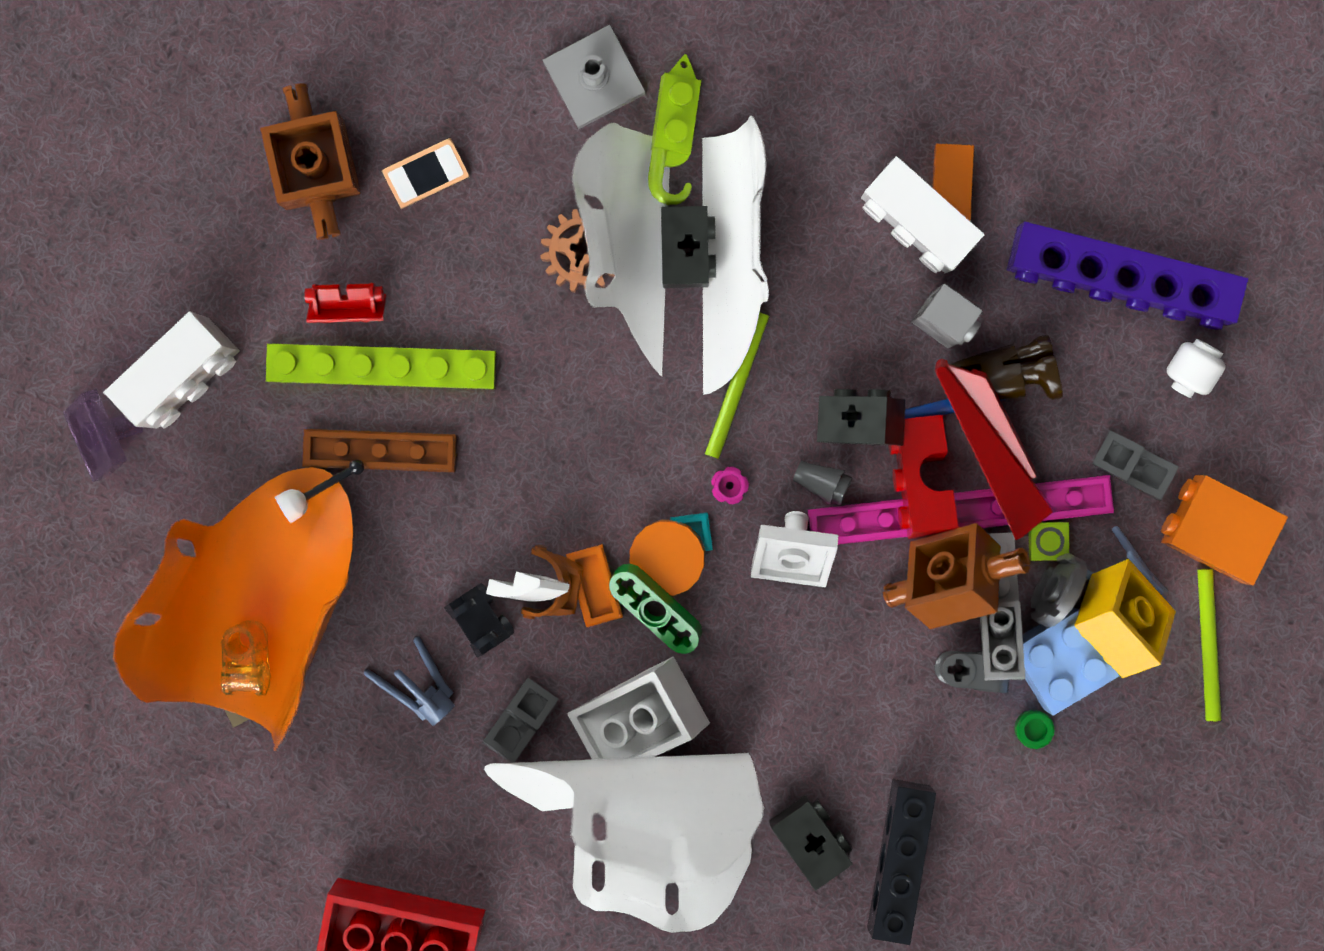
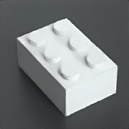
(920, 217)
(173, 372)

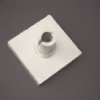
(794, 553)

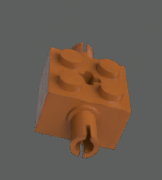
(289, 149)
(954, 576)

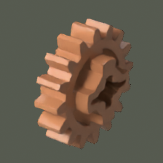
(564, 247)

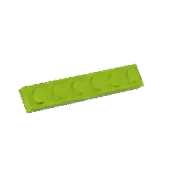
(380, 366)

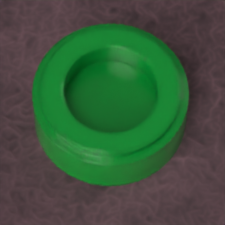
(1034, 729)

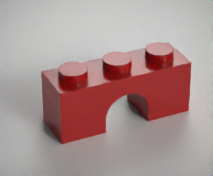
(923, 509)

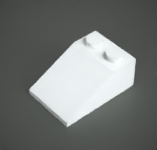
(641, 715)

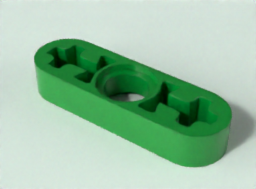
(654, 592)

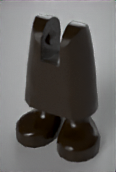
(1008, 374)

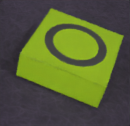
(1048, 541)

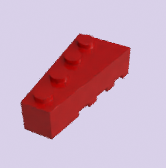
(387, 919)

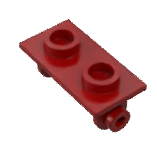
(360, 304)

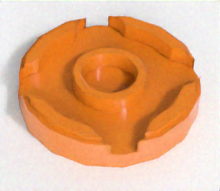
(669, 555)

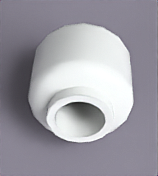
(1195, 368)

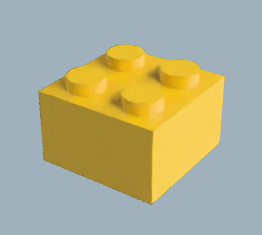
(1125, 619)

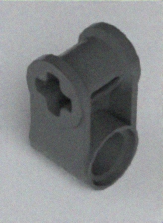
(972, 672)

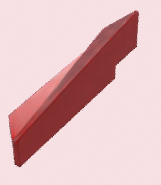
(995, 446)

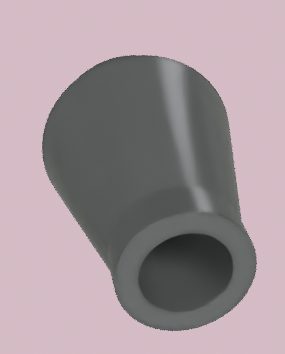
(823, 481)

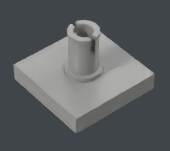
(594, 77)

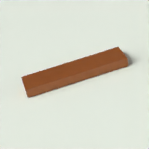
(380, 450)

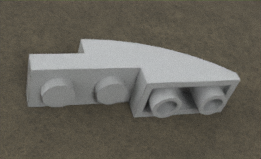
(1003, 630)

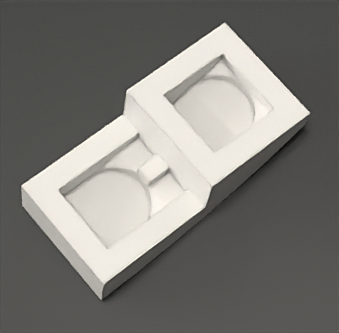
(528, 588)

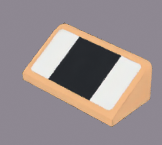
(425, 173)

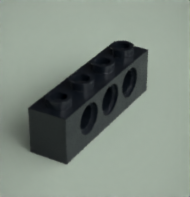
(901, 862)

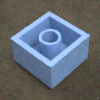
(1063, 664)

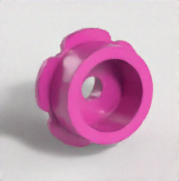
(732, 475)

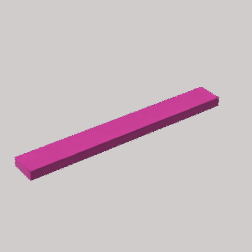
(880, 519)

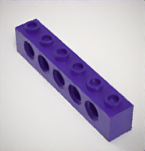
(1222, 290)

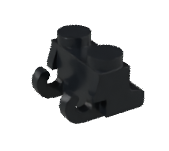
(479, 620)

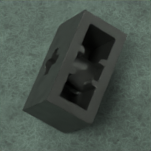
(682, 224)
(880, 424)
(817, 863)

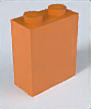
(1223, 529)

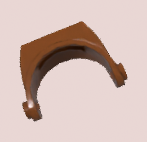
(567, 572)

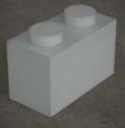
(948, 317)

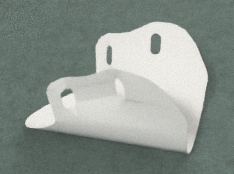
(628, 240)
(664, 825)

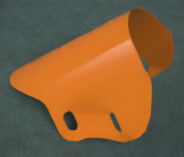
(242, 570)

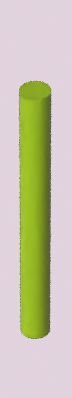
(734, 393)
(1209, 644)

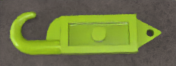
(673, 128)

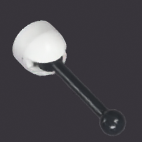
(295, 503)

